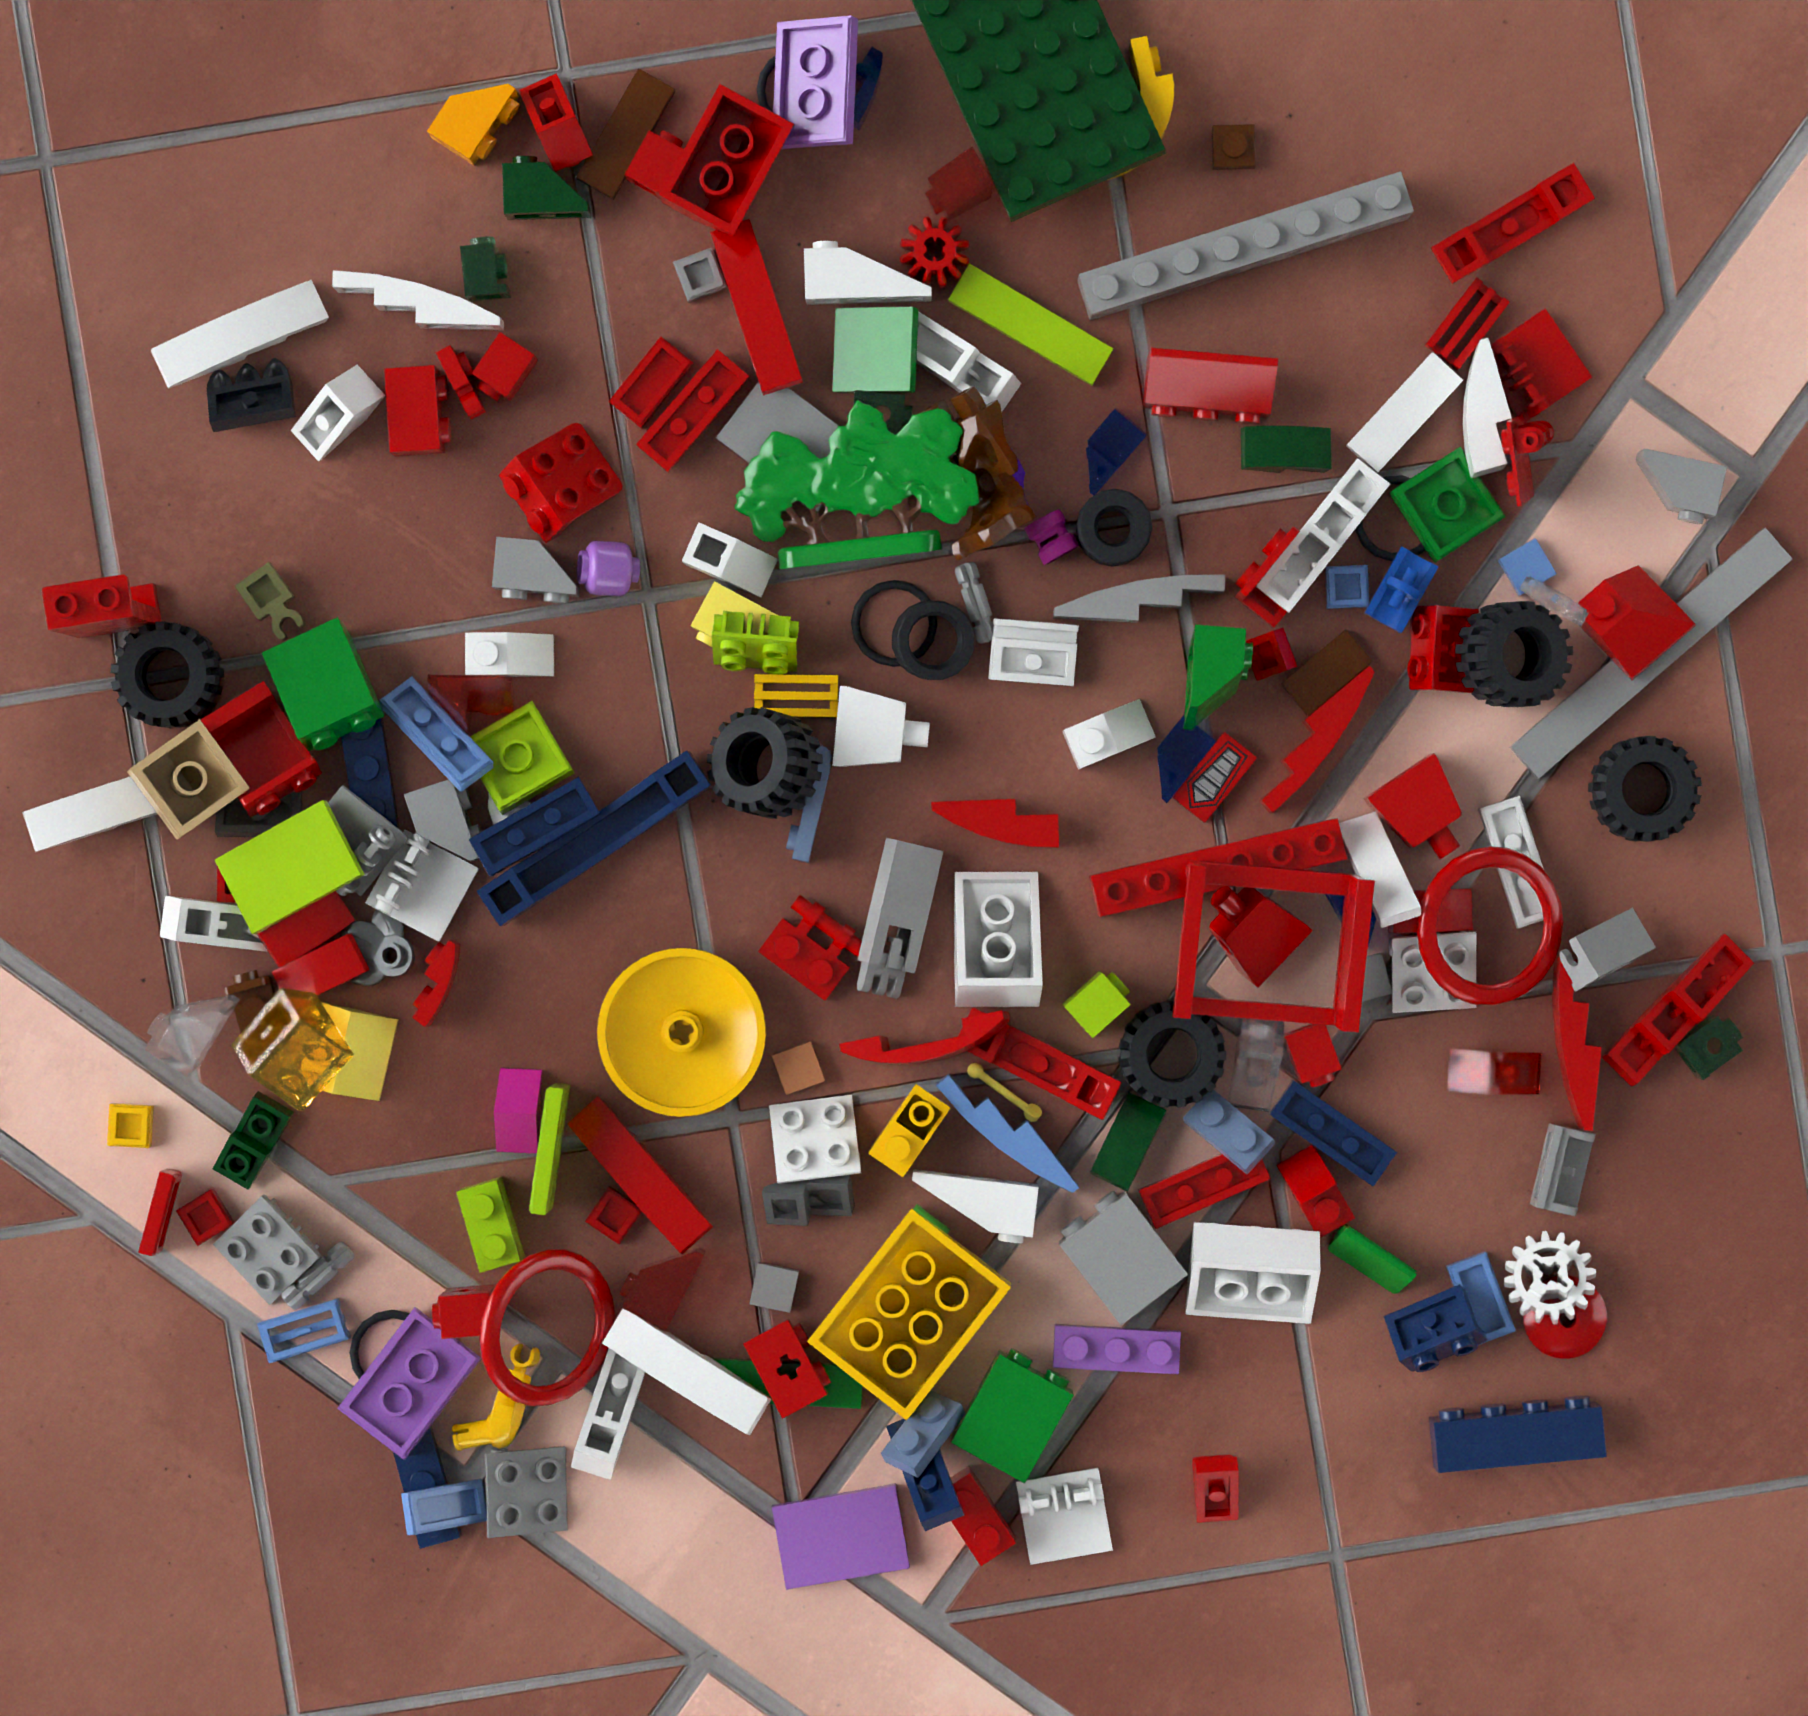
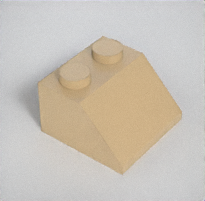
(188, 779)

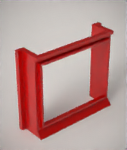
(1351, 954)

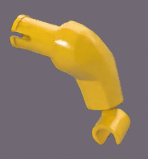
(505, 1416)

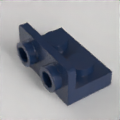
(1434, 1330)

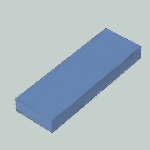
(436, 734)

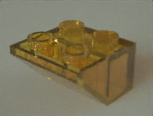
(293, 1047)

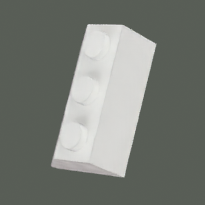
(1253, 1272)

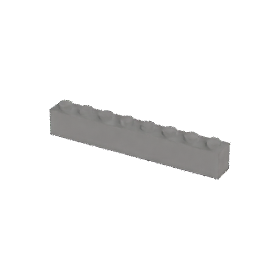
(1245, 246)

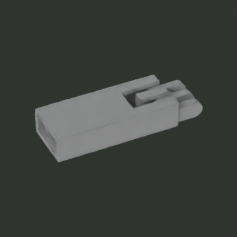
(902, 900)

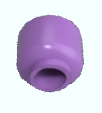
(607, 568)

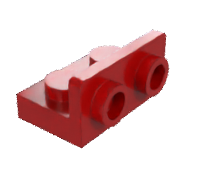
(1433, 648)

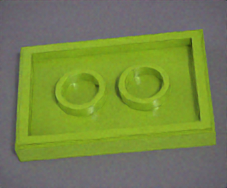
(289, 867)
(549, 1148)

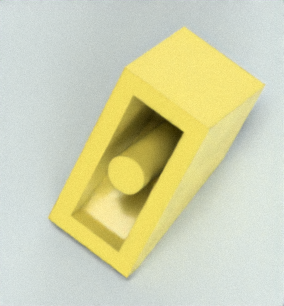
(723, 599)

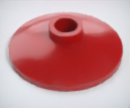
(1570, 1340)

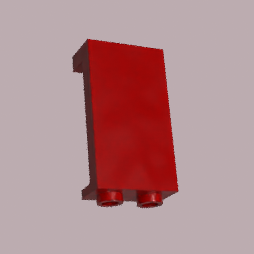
(100, 606)

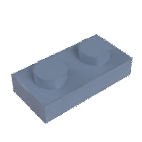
(1229, 1131)
(923, 1433)

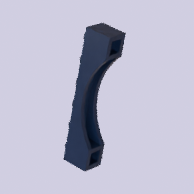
(595, 840)

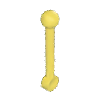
(1031, 1111)

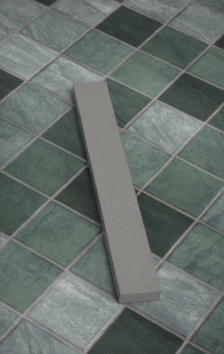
(1612, 688)

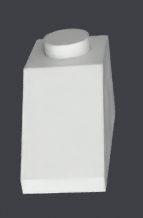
(337, 411)
(509, 654)
(1108, 734)

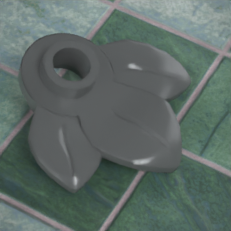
(375, 942)

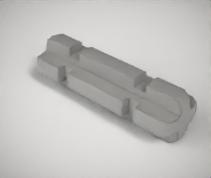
(975, 601)
(318, 1275)

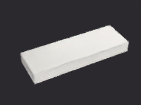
(1404, 412)
(1509, 828)
(1376, 860)

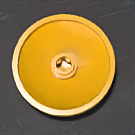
(681, 1032)

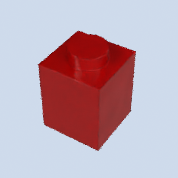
(654, 161)
(503, 368)
(1312, 1054)

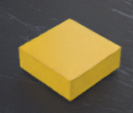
(130, 1125)

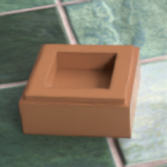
(798, 1068)

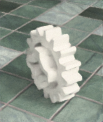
(1560, 1263)

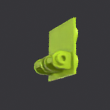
(738, 650)

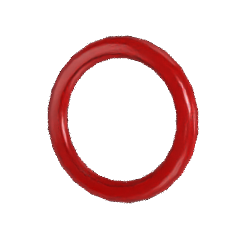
(1552, 929)
(494, 1311)

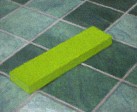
(1030, 324)

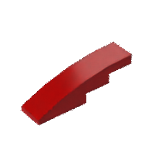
(757, 309)
(1326, 727)
(1678, 1010)
(1577, 1060)
(640, 1175)

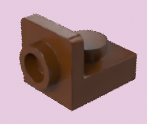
(253, 995)

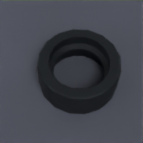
(964, 646)

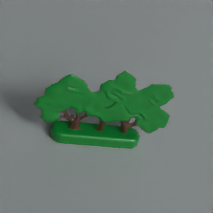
(861, 474)

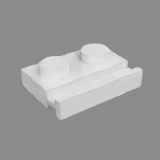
(1033, 652)

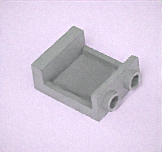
(1121, 1256)

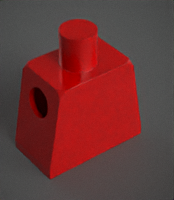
(1419, 806)
(1255, 931)

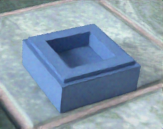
(1526, 561)
(1346, 586)

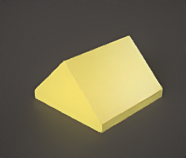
(371, 1041)

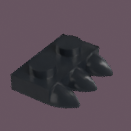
(250, 398)

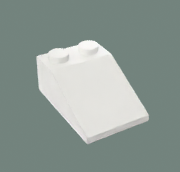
(997, 939)

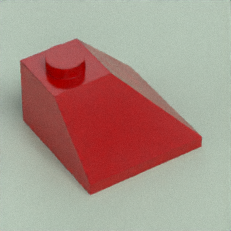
(1633, 620)

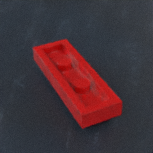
(692, 411)
(1198, 1188)

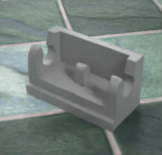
(1606, 949)
(1562, 1169)

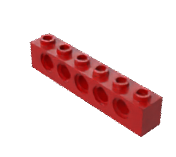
(1166, 877)

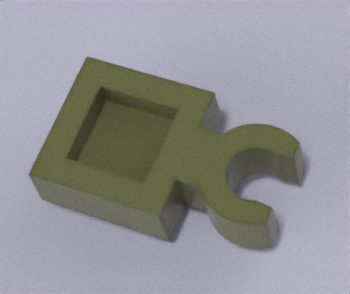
(267, 595)

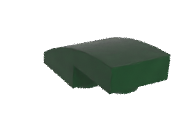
(1286, 448)
(253, 1140)
(1128, 1141)

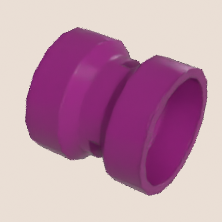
(1047, 528)

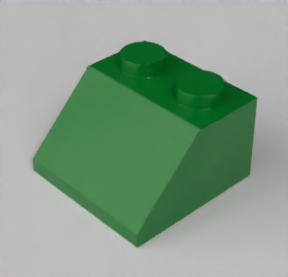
(1215, 666)

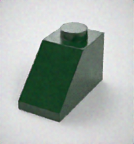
(537, 192)

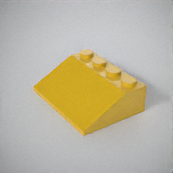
(909, 1313)

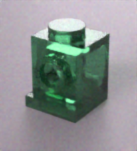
(484, 270)
(895, 403)
(1694, 1046)

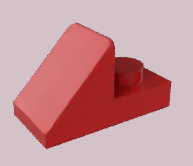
(1315, 1191)
(1216, 1488)

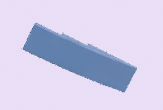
(1019, 1143)

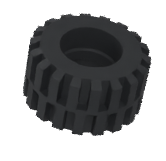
(1544, 654)
(133, 664)
(792, 766)
(1680, 784)
(1180, 1090)

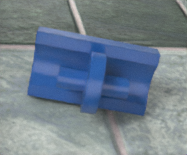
(1401, 590)

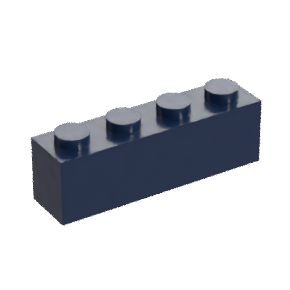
(1517, 1435)

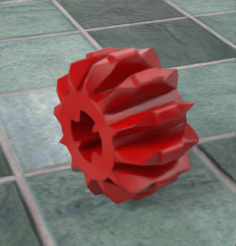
(949, 252)

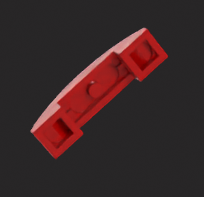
(1513, 223)
(976, 1031)
(1049, 1069)

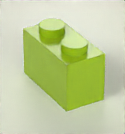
(1098, 1002)
(490, 1224)

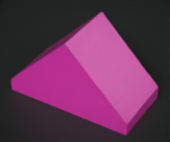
(518, 1110)

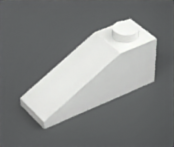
(848, 277)
(207, 924)
(992, 1203)
(608, 1416)

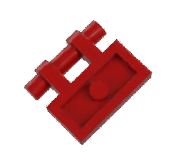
(805, 958)

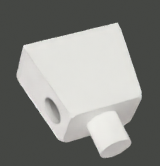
(873, 729)

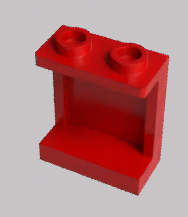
(262, 749)

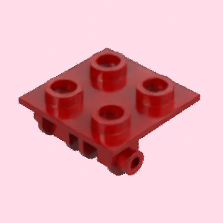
(1537, 365)
(1519, 441)

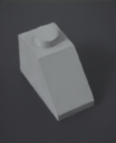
(1684, 484)

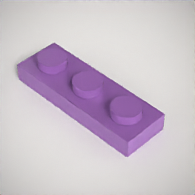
(1116, 1349)

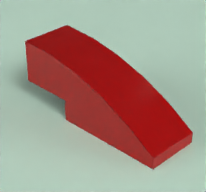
(999, 821)

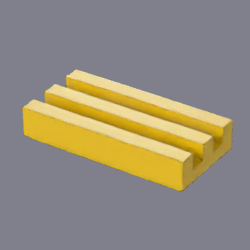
(832, 696)

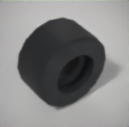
(1129, 506)

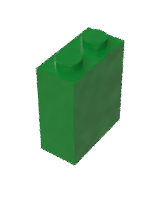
(323, 685)
(1013, 1414)

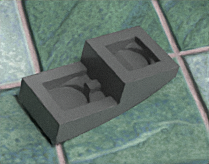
(796, 1201)

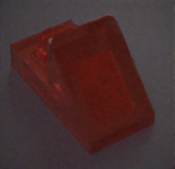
(467, 694)

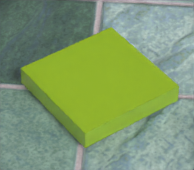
(522, 756)

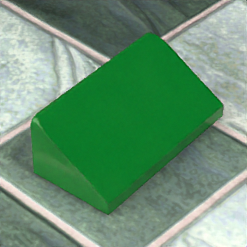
(1371, 1259)

